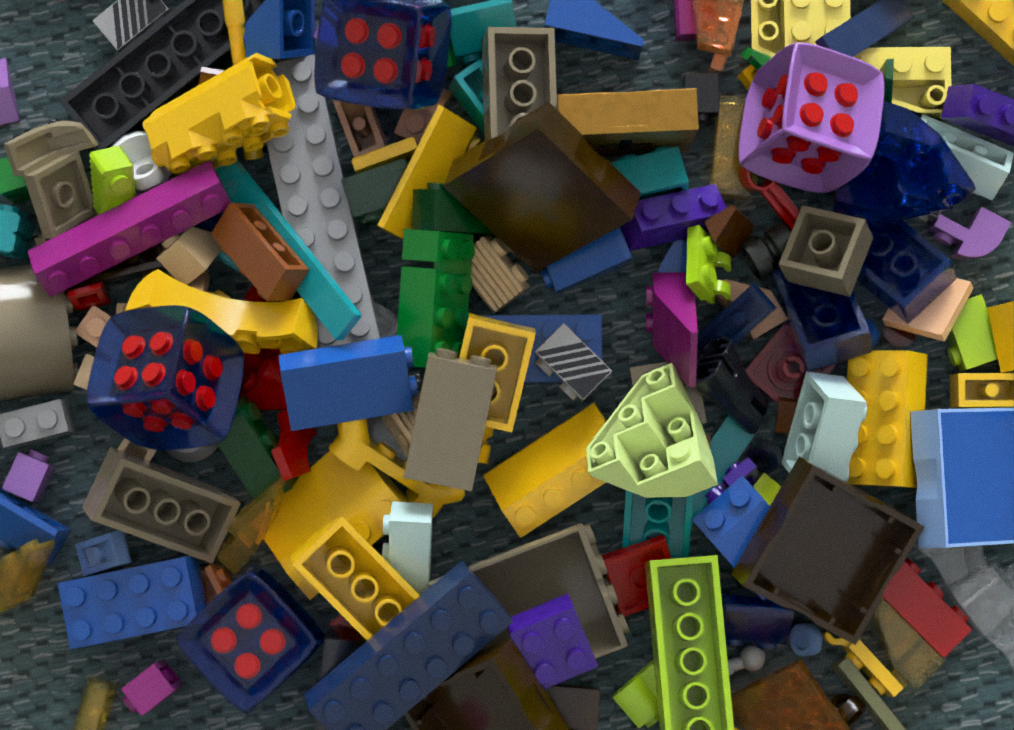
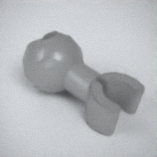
(750, 658)

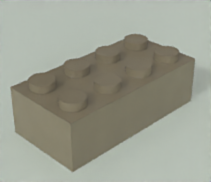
(516, 75)
(160, 505)

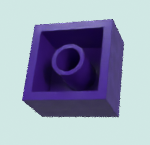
(552, 641)

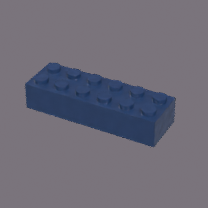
(410, 655)

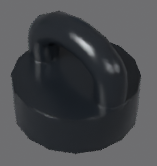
(765, 455)

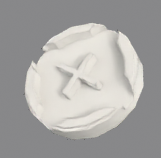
(146, 172)

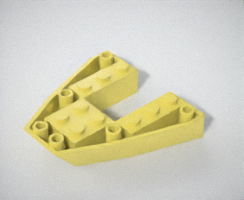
(919, 73)

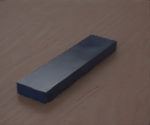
(867, 27)

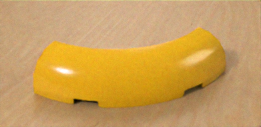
(251, 324)

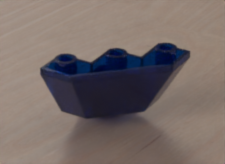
(907, 176)

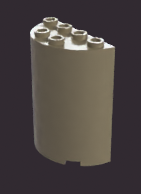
(34, 337)
(549, 569)

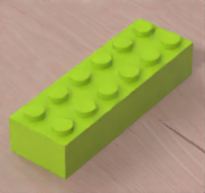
(689, 644)

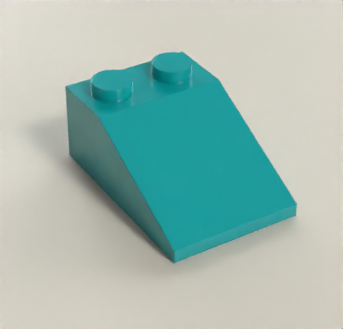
(658, 516)

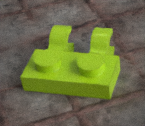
(701, 264)

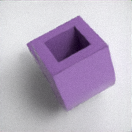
(977, 239)

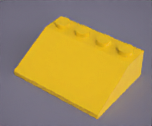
(324, 496)

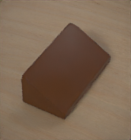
(729, 229)

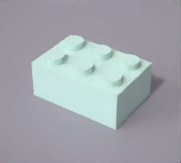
(825, 424)

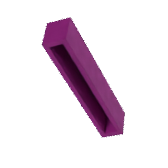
(129, 229)

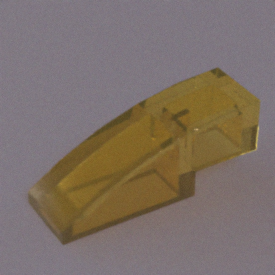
(251, 527)

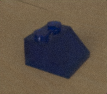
(755, 621)

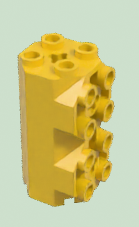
(217, 117)

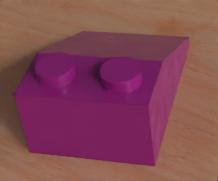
(673, 322)

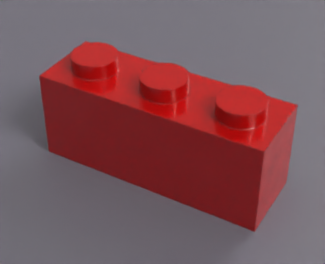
(925, 610)

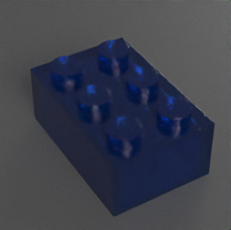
(904, 269)
(823, 323)

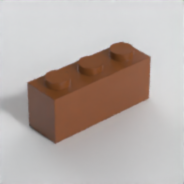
(259, 252)

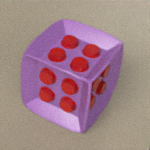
(811, 118)

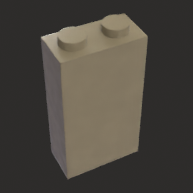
(450, 419)

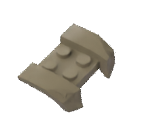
(54, 175)

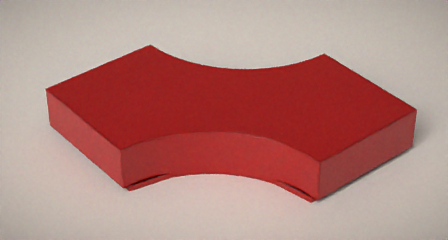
(292, 449)

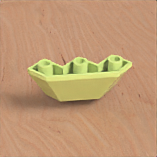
(654, 441)

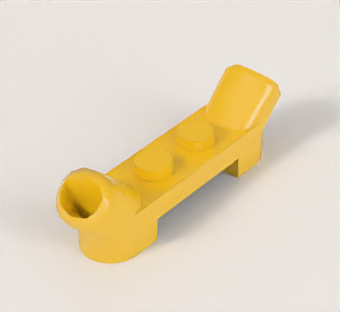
(355, 448)

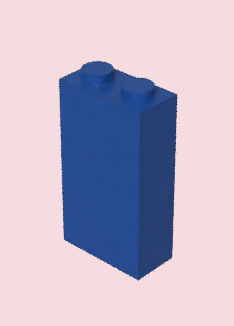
(347, 382)

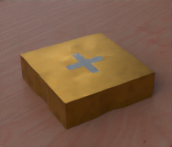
(633, 120)

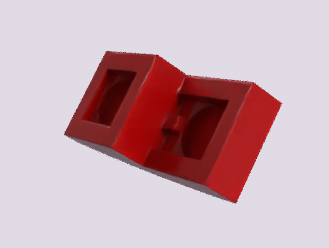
(89, 295)

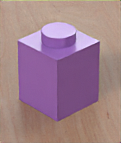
(29, 475)

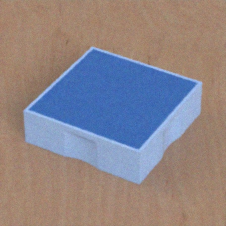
(964, 476)

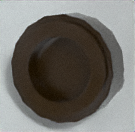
(851, 709)

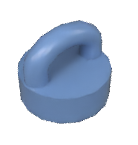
(805, 639)

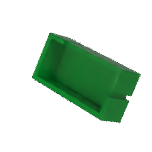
(435, 300)

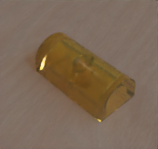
(95, 704)

